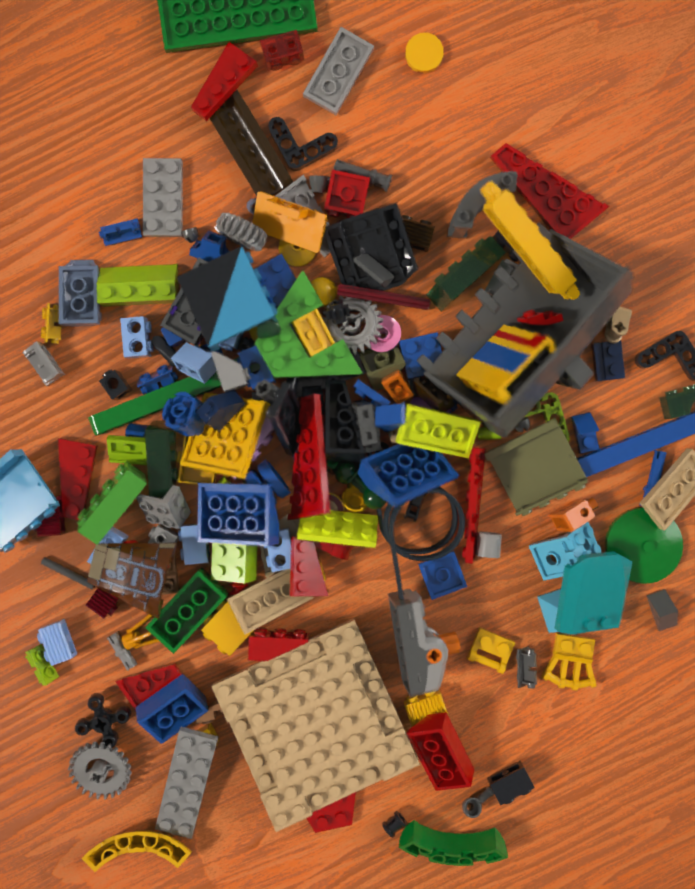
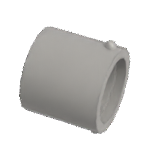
(488, 544)

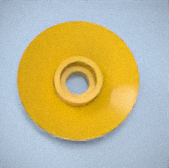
(293, 256)

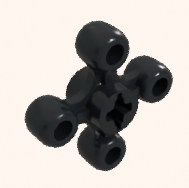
(102, 720)

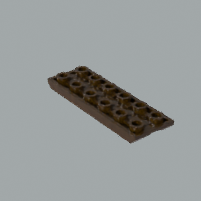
(250, 146)

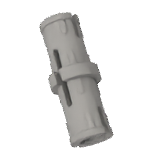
(121, 652)

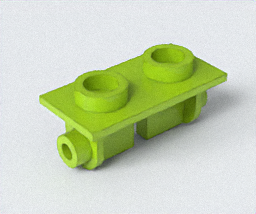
(44, 672)

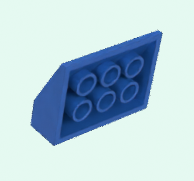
(405, 473)
(237, 514)

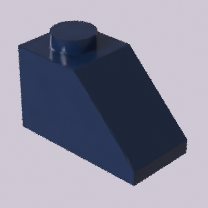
(220, 409)

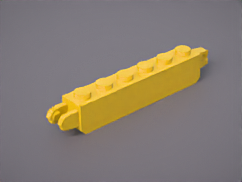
(528, 242)

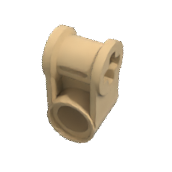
(618, 325)

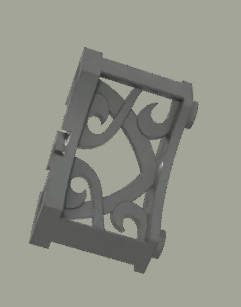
(474, 202)

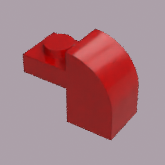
(338, 550)

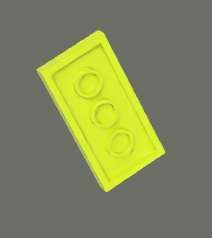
(438, 431)
(340, 528)

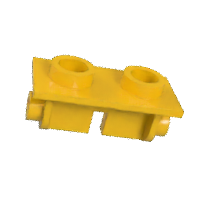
(50, 331)

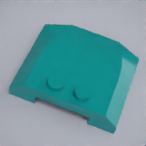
(593, 593)

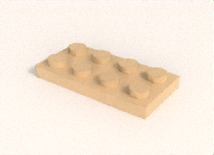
(672, 491)
(264, 601)

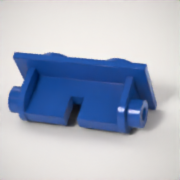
(120, 232)
(149, 381)

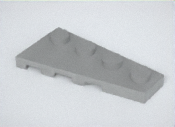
(299, 193)

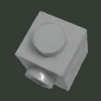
(162, 535)

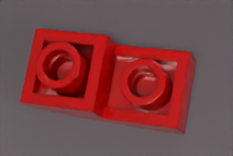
(540, 318)

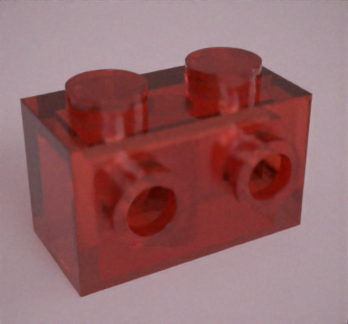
(282, 50)

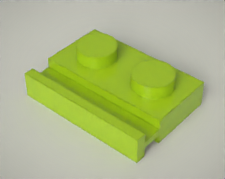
(127, 449)

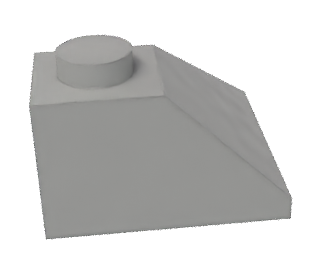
(231, 373)

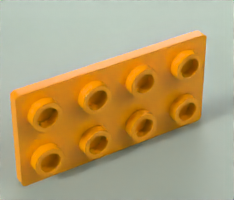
(289, 221)

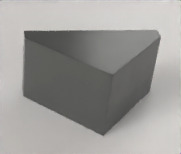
(663, 609)

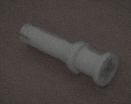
(376, 178)

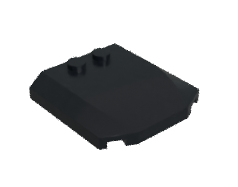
(375, 233)

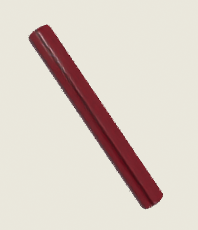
(383, 297)

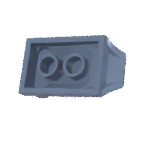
(79, 294)

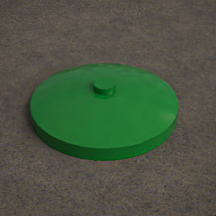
(650, 549)

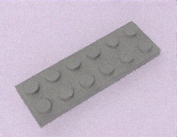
(186, 782)

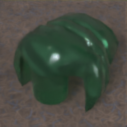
(268, 329)

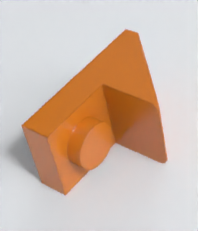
(397, 387)

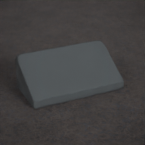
(374, 269)

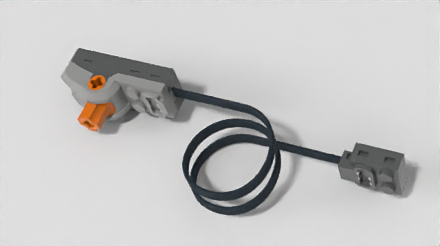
(419, 648)

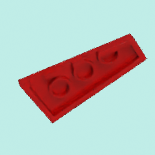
(226, 76)
(76, 471)

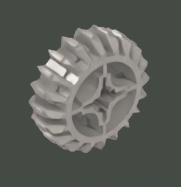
(241, 231)

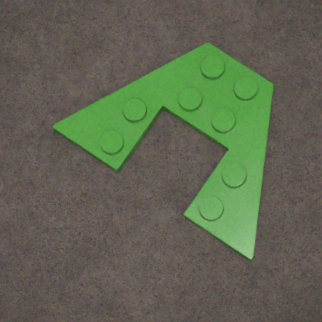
(285, 353)

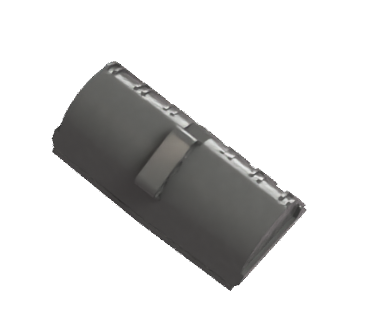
(602, 291)

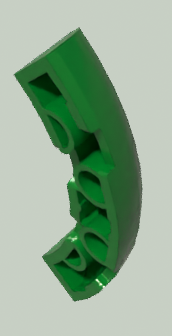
(452, 847)

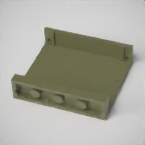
(537, 467)

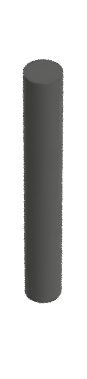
(66, 572)

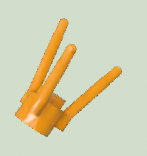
(134, 639)

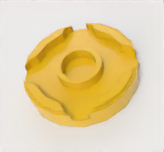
(424, 52)

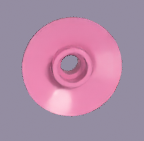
(393, 335)

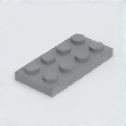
(338, 71)
(162, 197)

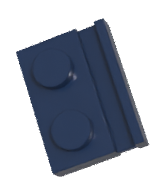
(608, 361)

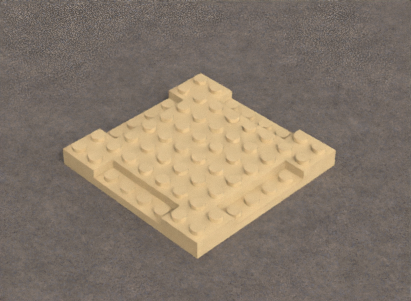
(315, 724)

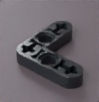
(295, 151)
(677, 350)

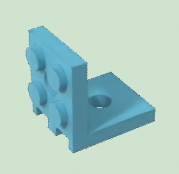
(565, 549)

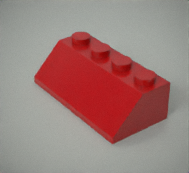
(441, 752)

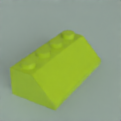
(137, 285)

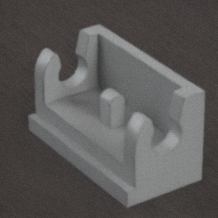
(43, 363)

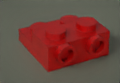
(346, 194)

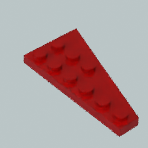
(550, 195)
(473, 496)

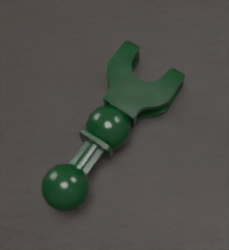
(347, 474)

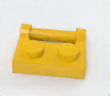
(493, 644)

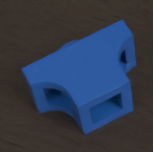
(210, 248)

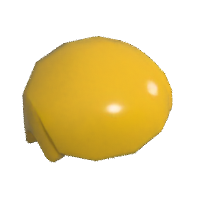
(325, 289)
(353, 500)

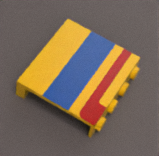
(502, 361)

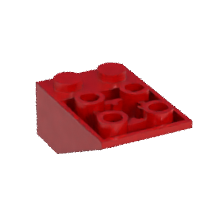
(268, 645)

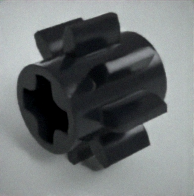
(337, 312)

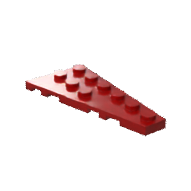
(309, 468)

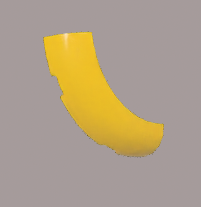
(137, 841)

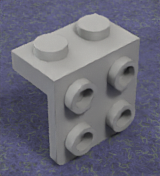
(169, 511)

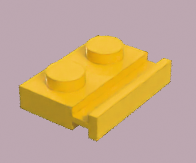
(313, 332)

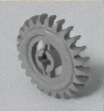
(367, 312)
(94, 778)

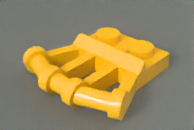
(573, 649)

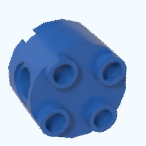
(182, 416)

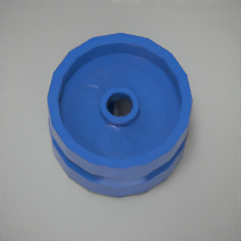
(269, 477)

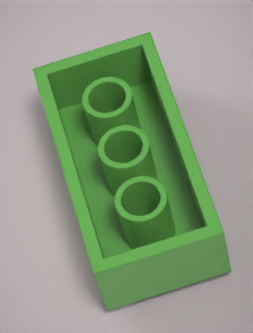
(111, 502)

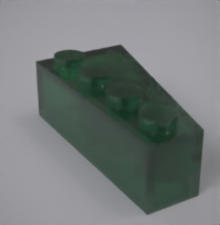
(465, 273)
(161, 458)

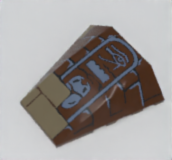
(133, 572)

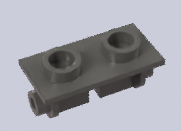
(525, 659)

